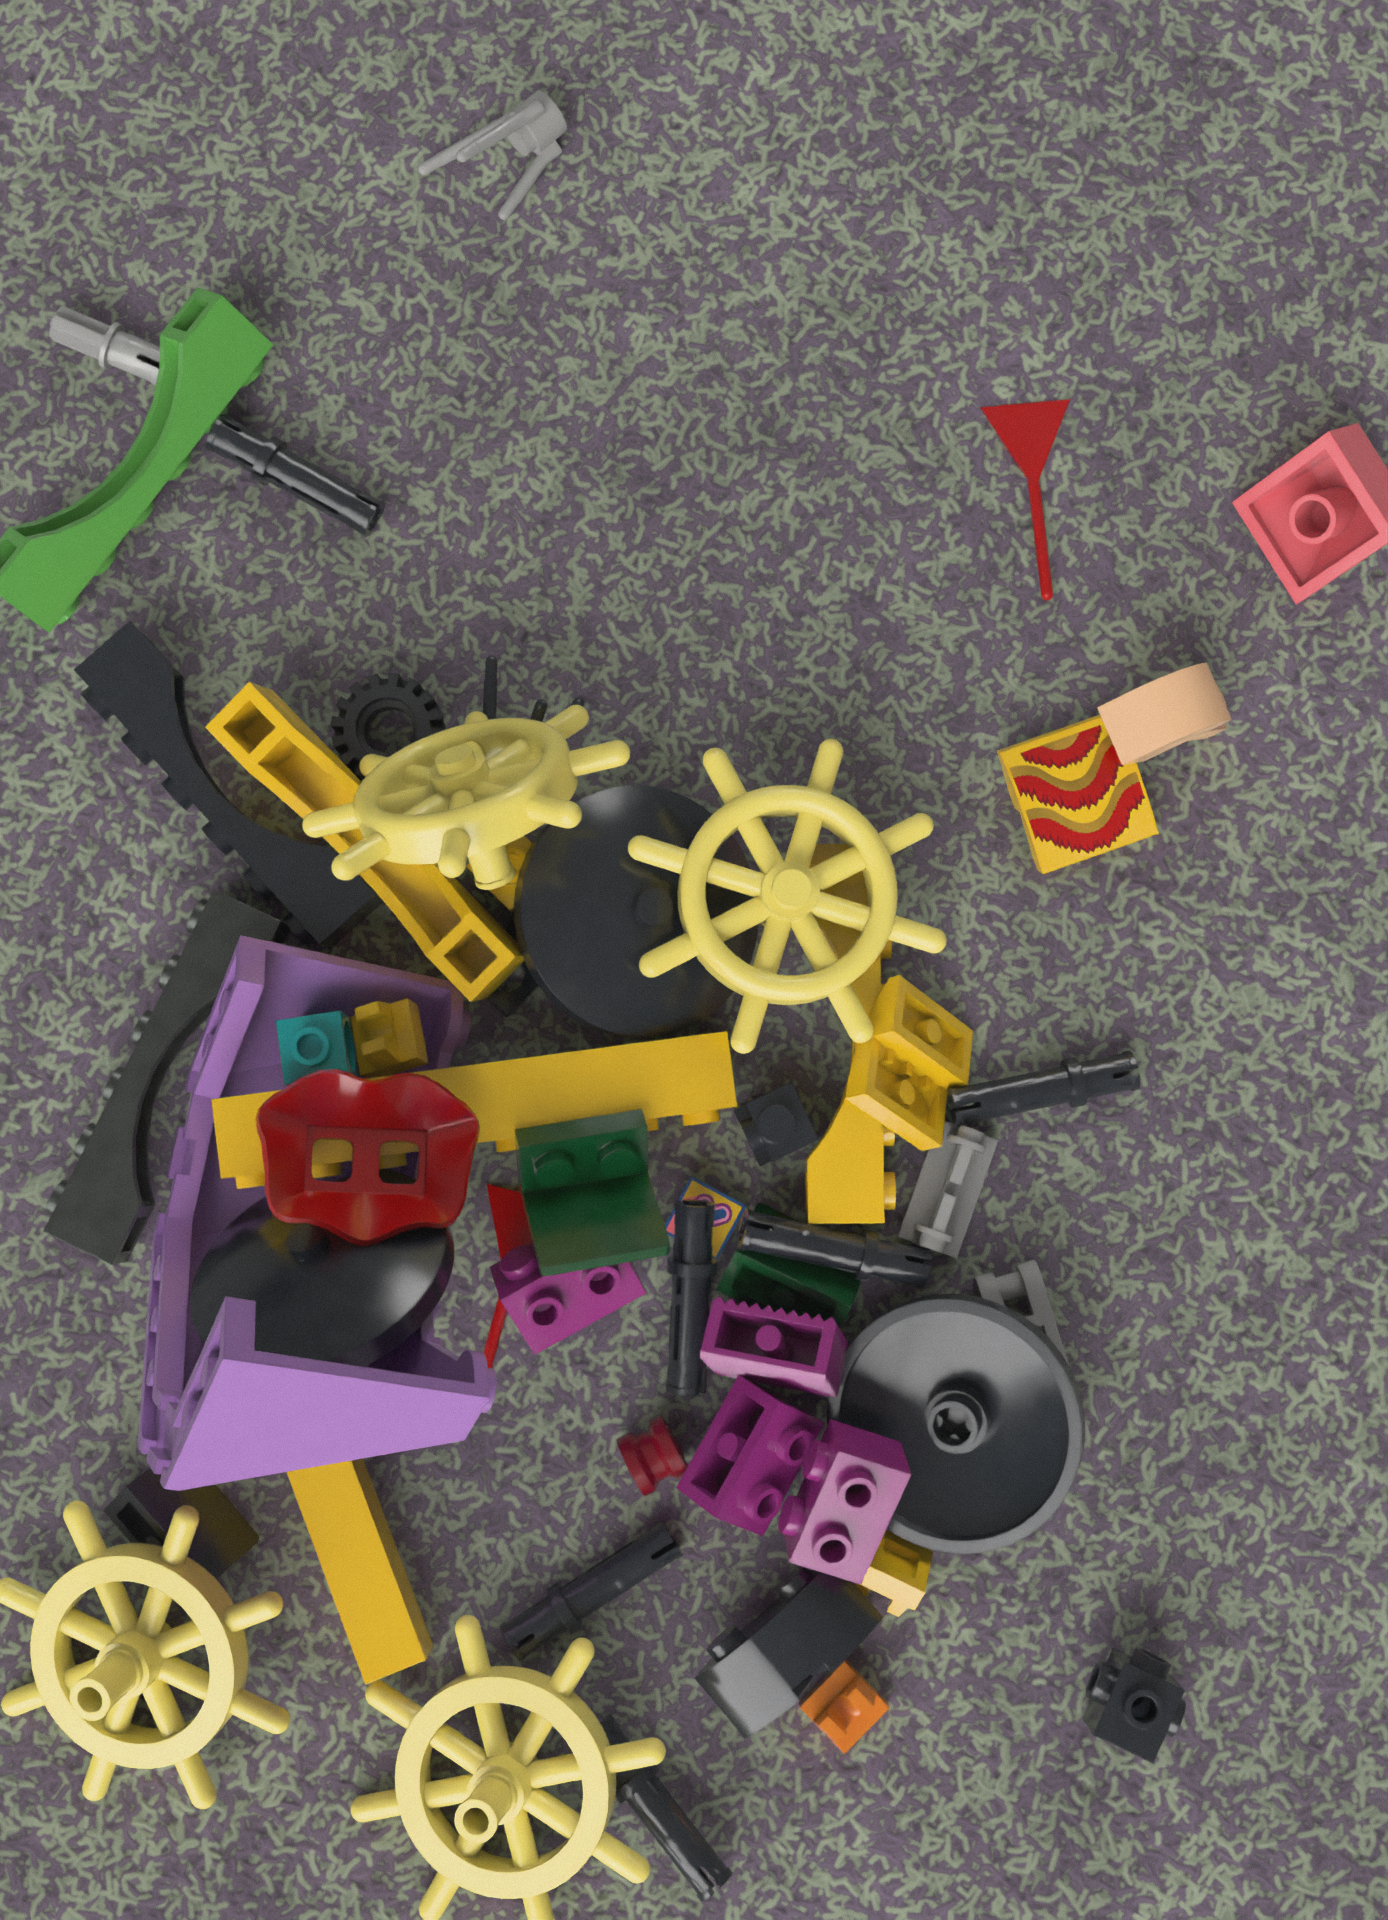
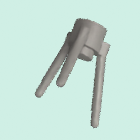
(529, 128)

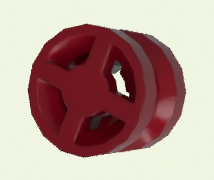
(652, 1455)

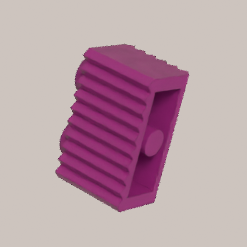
(774, 1347)

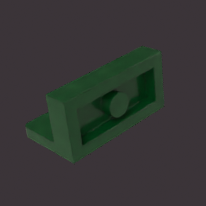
(788, 1282)

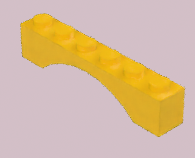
(309, 778)
(847, 1165)

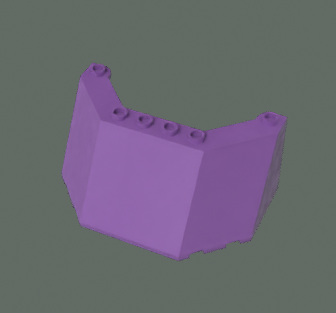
(247, 1413)

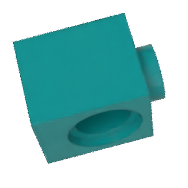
(316, 1044)

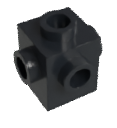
(1134, 1702)

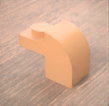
(1165, 714)

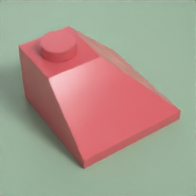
(1320, 511)

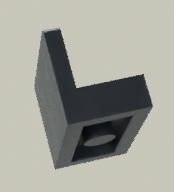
(146, 1510)

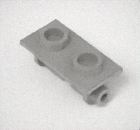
(948, 1190)

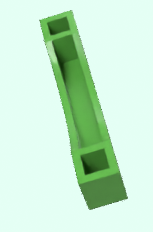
(202, 365)

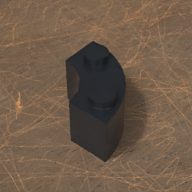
(772, 1659)

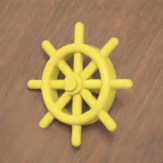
(466, 795)
(787, 895)
(139, 1655)
(506, 1779)

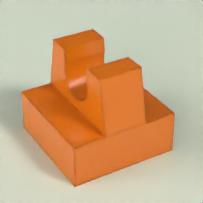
(844, 1705)

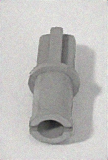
(105, 343)

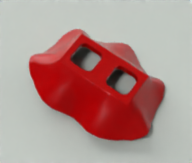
(367, 1115)

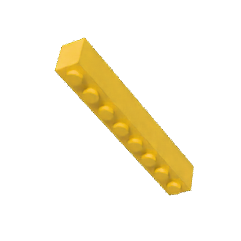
(659, 1076)

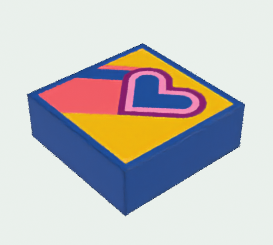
(726, 1212)

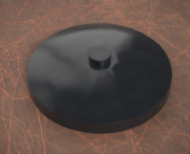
(594, 911)
(320, 1291)
(979, 1414)

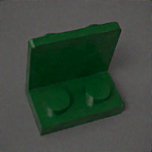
(589, 1192)

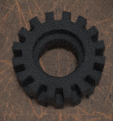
(377, 697)

